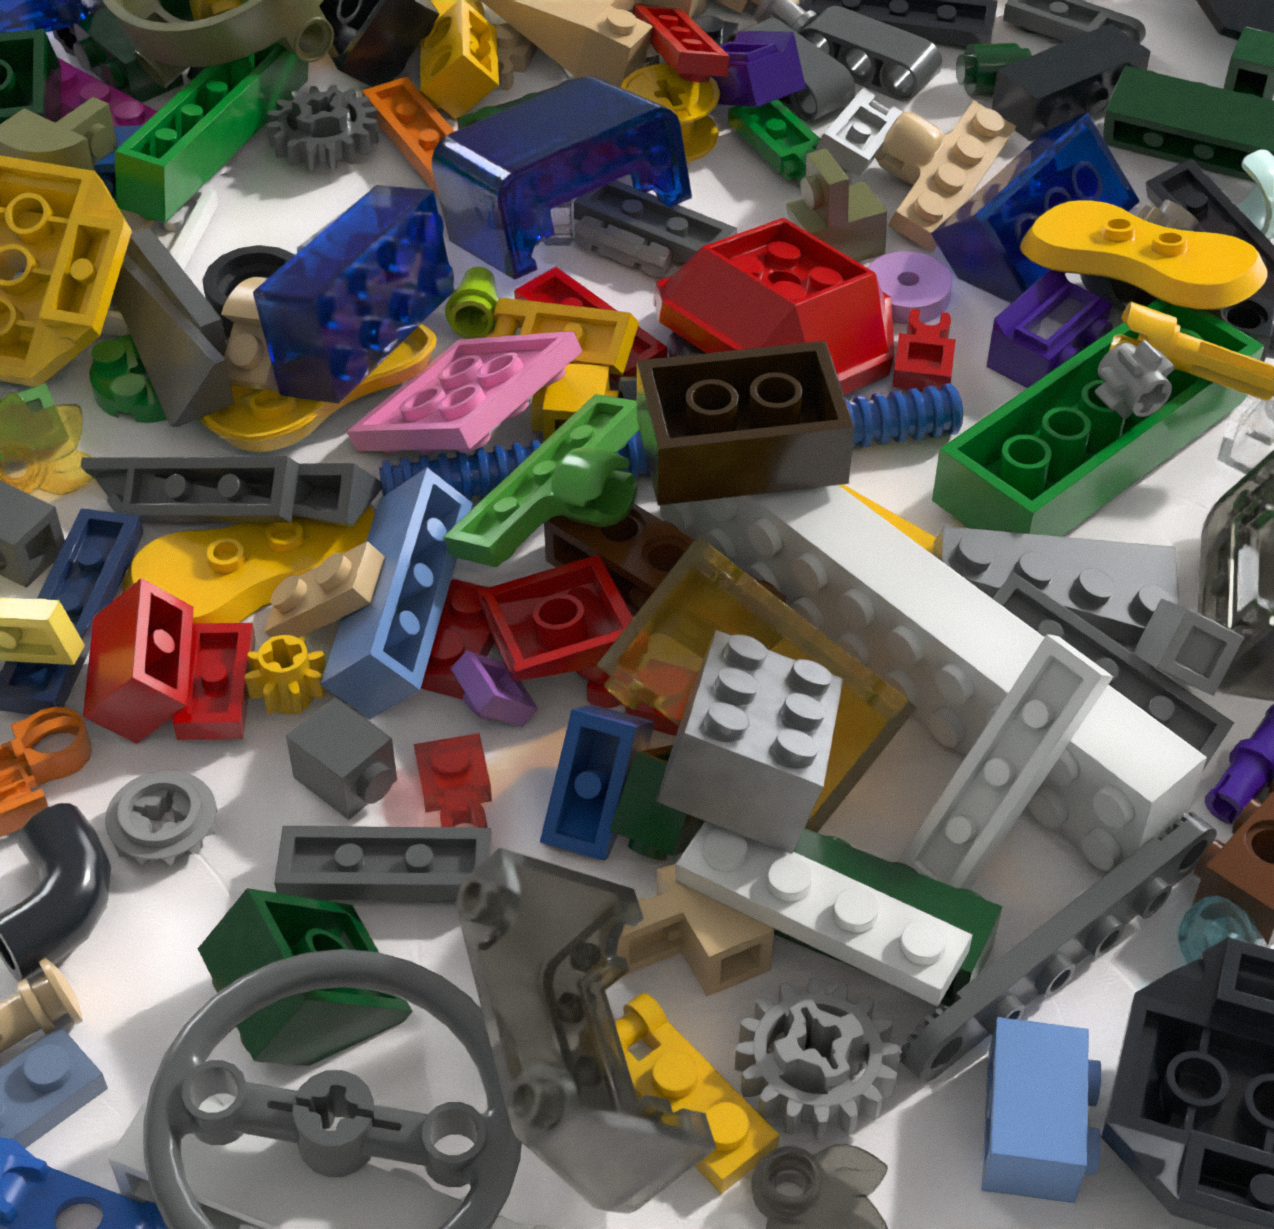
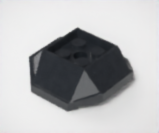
(1193, 1088)

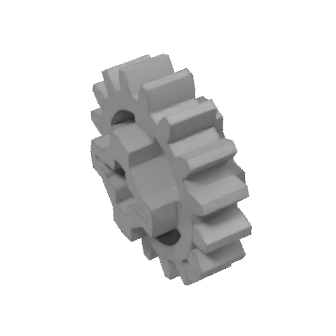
(813, 1063)

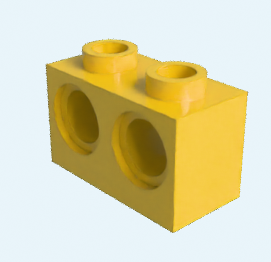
(459, 60)

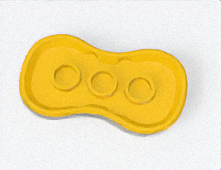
(1166, 262)
(270, 422)
(239, 566)

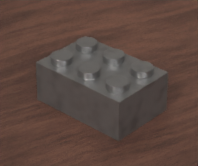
(753, 741)

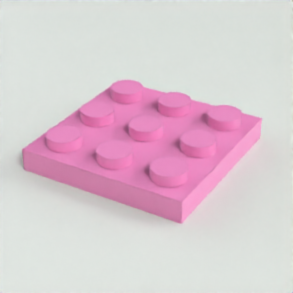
(465, 393)

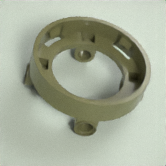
(171, 45)

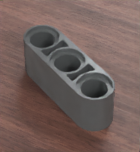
(875, 52)
(826, 80)

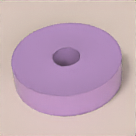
(913, 283)

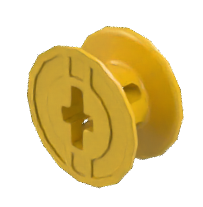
(686, 99)

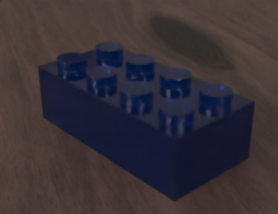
(355, 293)

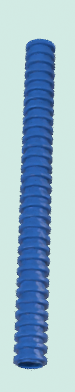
(873, 420)

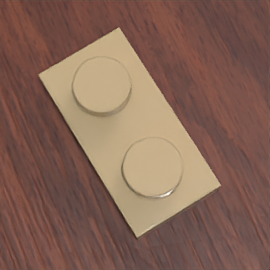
(325, 593)

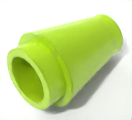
(473, 304)

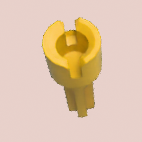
(1196, 355)

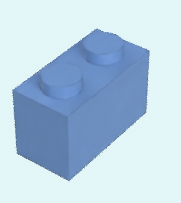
(1039, 1111)

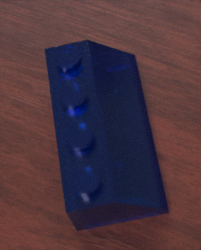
(1056, 168)

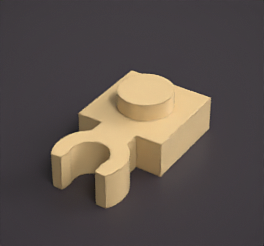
(513, 53)

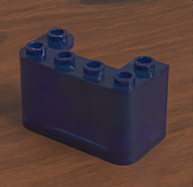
(522, 162)

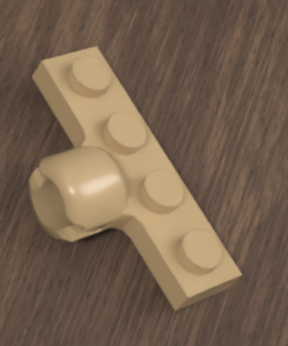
(940, 166)

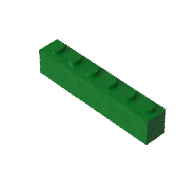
(202, 130)

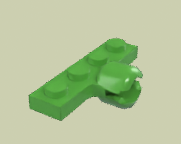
(567, 475)

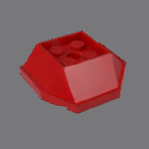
(782, 290)

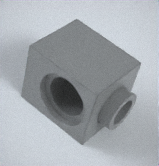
(1188, 646)

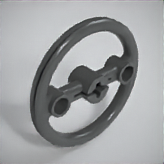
(302, 1115)

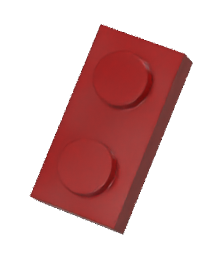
(459, 629)
(217, 682)

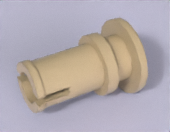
(37, 1006)

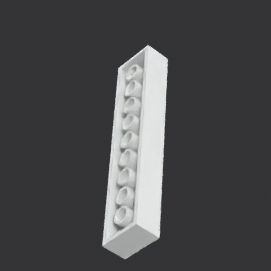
(949, 655)

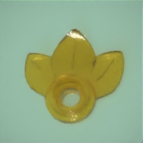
(45, 444)

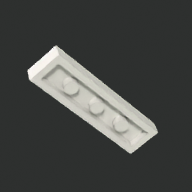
(1007, 764)
(826, 911)

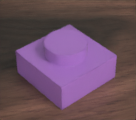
(491, 691)

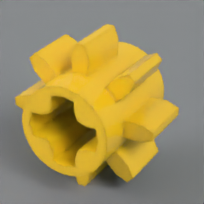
(285, 674)

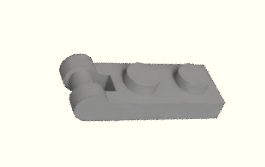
(859, 132)

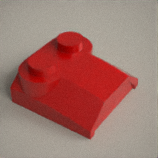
(556, 620)

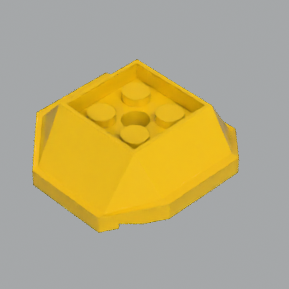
(73, 246)

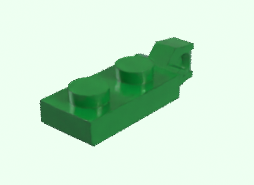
(775, 136)

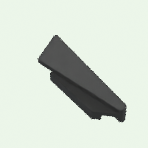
(173, 331)
(233, 489)

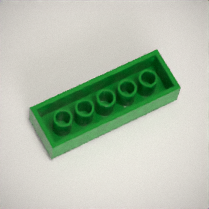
(1063, 453)

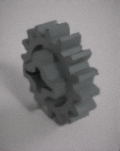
(323, 127)

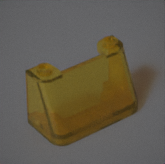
(706, 592)

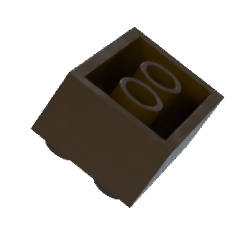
(743, 422)

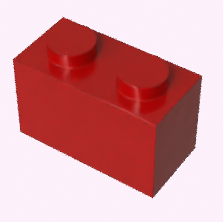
(139, 661)

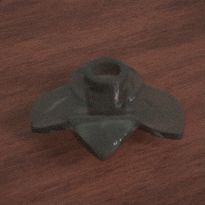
(832, 1184)

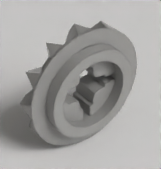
(149, 798)

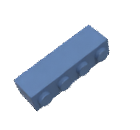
(387, 644)

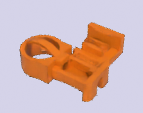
(26, 769)

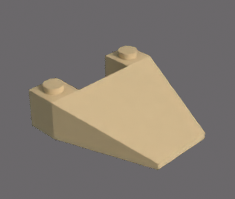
(588, 34)

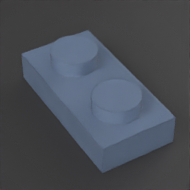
(46, 1087)

